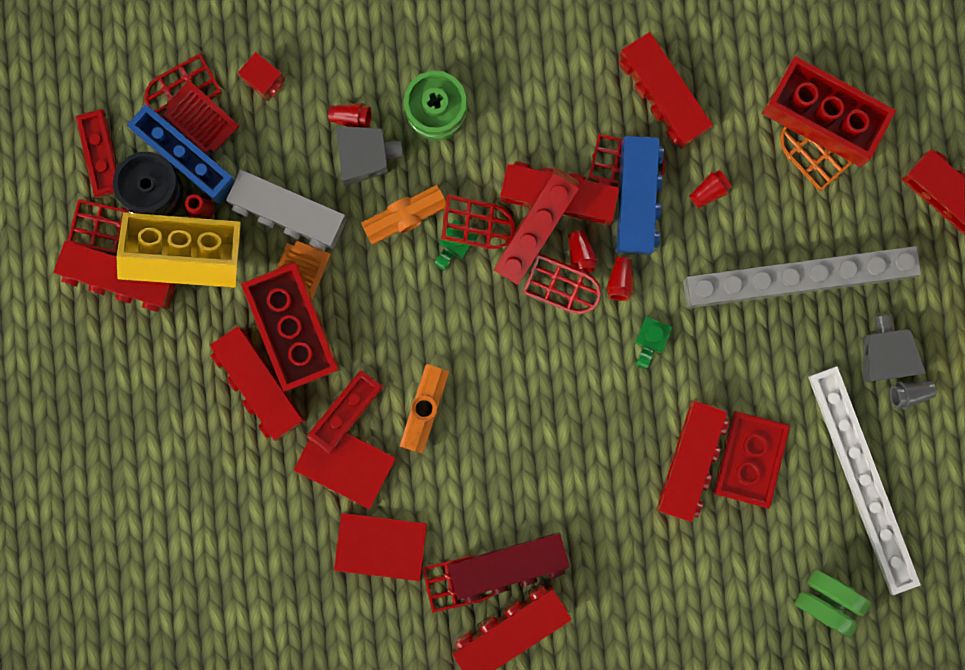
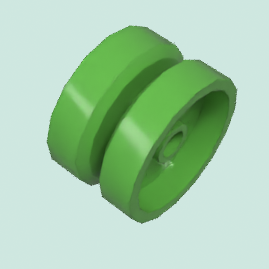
(432, 89)
(832, 603)

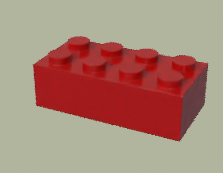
(828, 112)
(290, 327)
(513, 632)

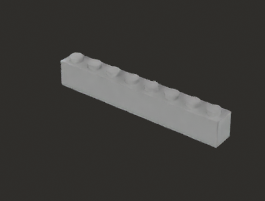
(801, 277)

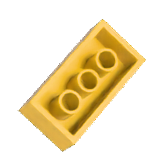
(178, 250)

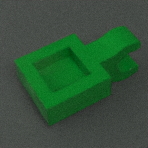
(453, 248)
(652, 339)

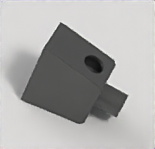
(364, 153)
(890, 353)

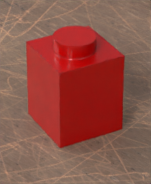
(262, 77)

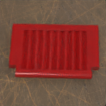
(199, 118)

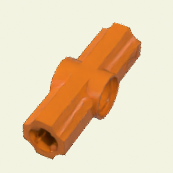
(404, 215)
(430, 390)

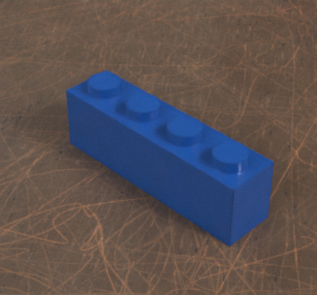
(182, 154)
(638, 195)

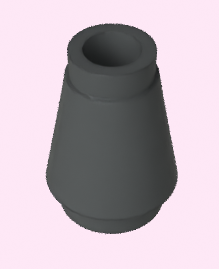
(909, 394)

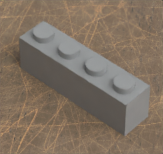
(286, 209)

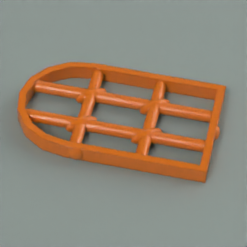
(814, 163)

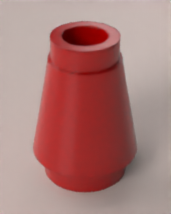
(351, 115)
(711, 189)
(203, 211)
(581, 252)
(620, 282)

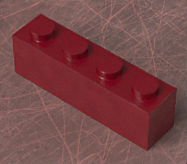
(509, 566)

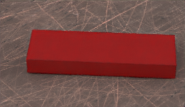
(97, 151)
(344, 412)

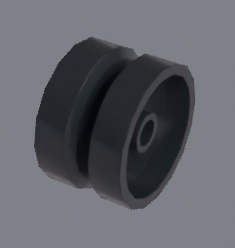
(148, 185)

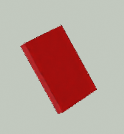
(751, 459)
(350, 470)
(380, 546)

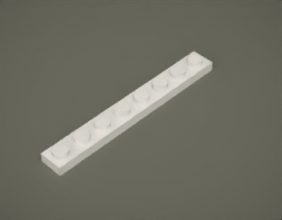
(864, 481)

